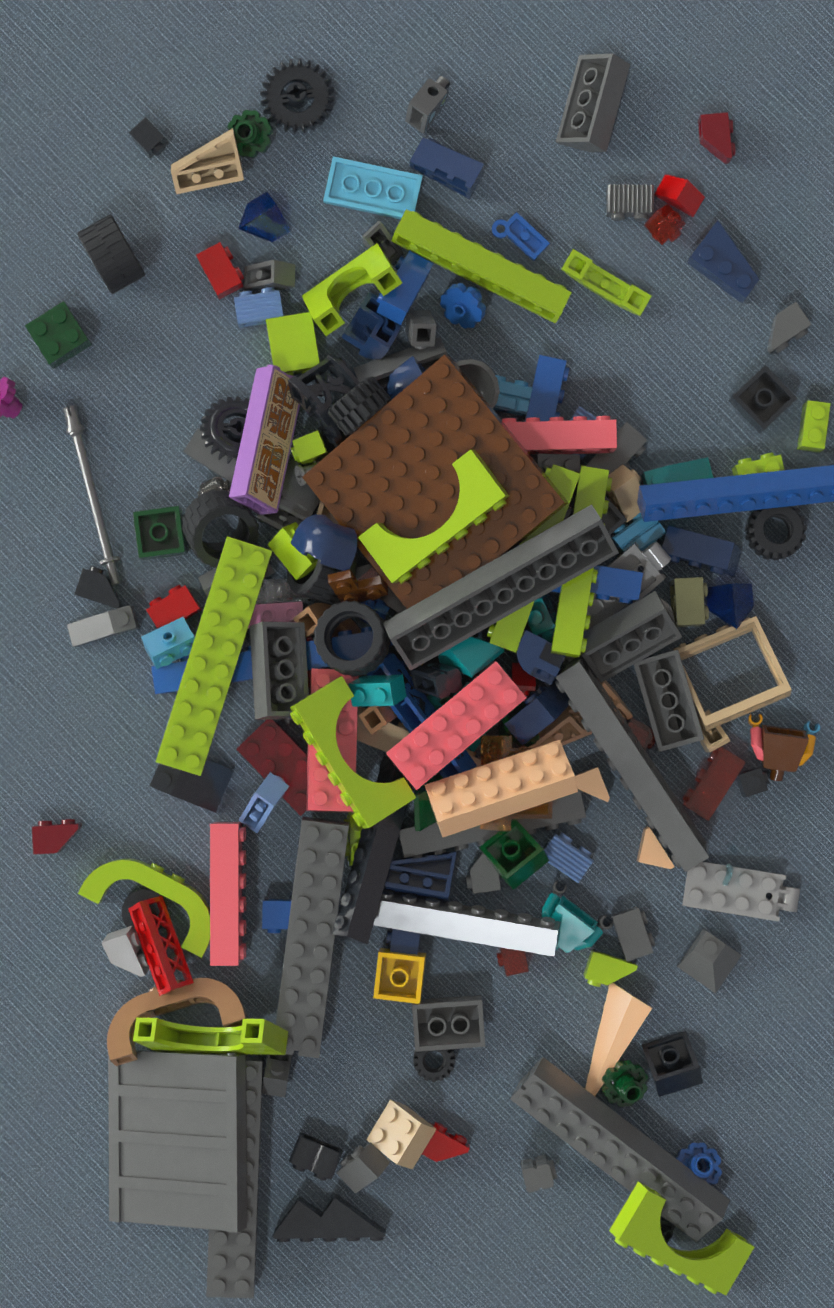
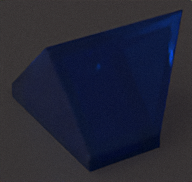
(264, 219)
(731, 602)

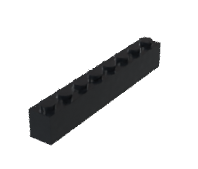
(370, 869)

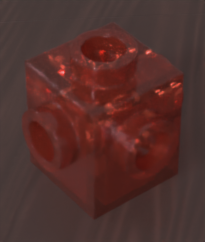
(665, 225)

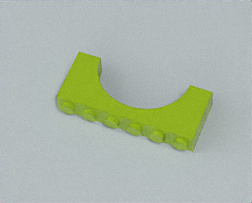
(477, 496)
(318, 719)
(253, 1037)
(713, 1265)

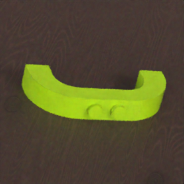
(154, 878)

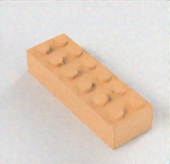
(501, 788)

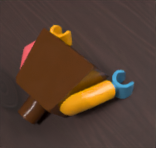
(782, 747)

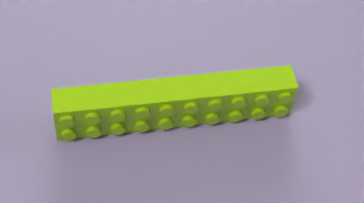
(214, 656)

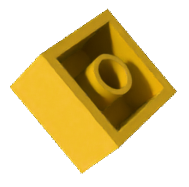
(399, 976)

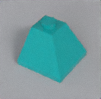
(470, 655)

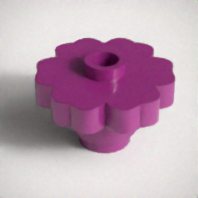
(9, 403)

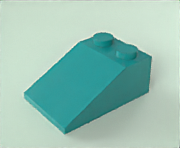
(678, 472)

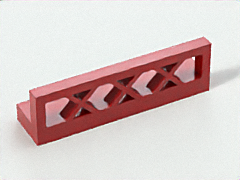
(152, 943)

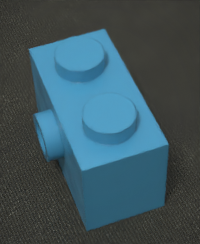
(168, 643)

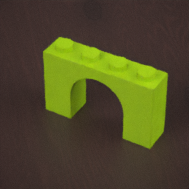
(325, 298)

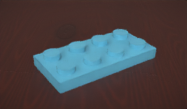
(371, 188)

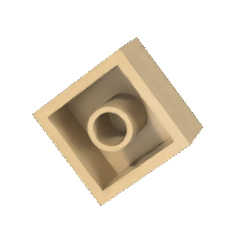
(401, 1134)

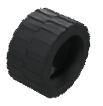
(111, 254)
(204, 510)
(316, 585)
(328, 623)

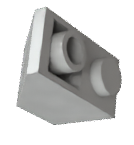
(126, 951)

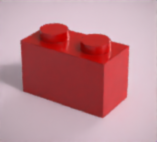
(220, 271)
(174, 606)

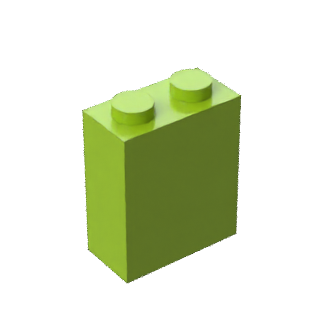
(293, 343)

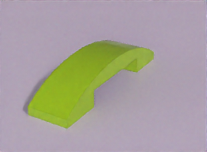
(605, 284)

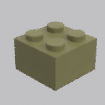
(688, 601)

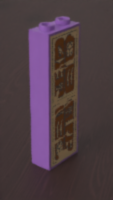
(265, 442)

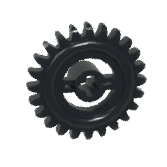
(320, 93)
(215, 430)

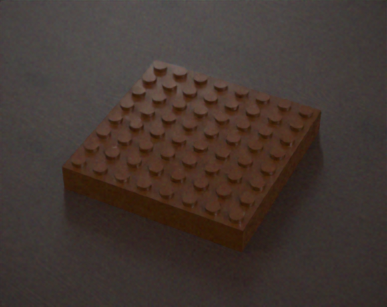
(403, 476)

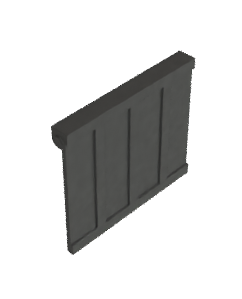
(178, 1140)

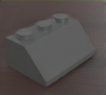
(448, 1023)

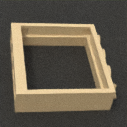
(748, 705)

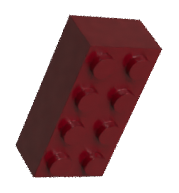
(276, 752)

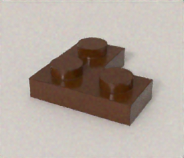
(350, 590)

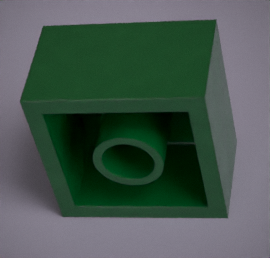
(58, 335)
(159, 533)

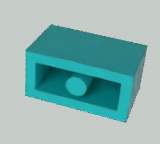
(377, 690)

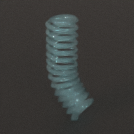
(726, 880)

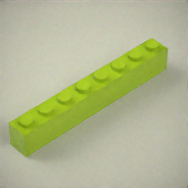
(481, 266)
(576, 593)
(509, 630)

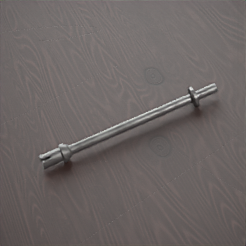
(76, 430)

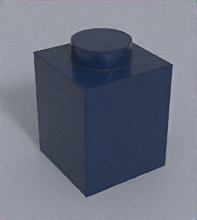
(403, 941)

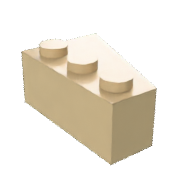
(209, 165)

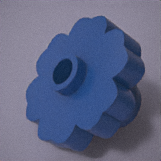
(463, 305)
(706, 1158)

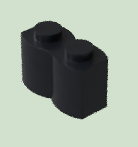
(315, 1156)

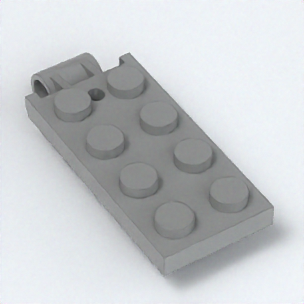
(652, 560)
(744, 893)

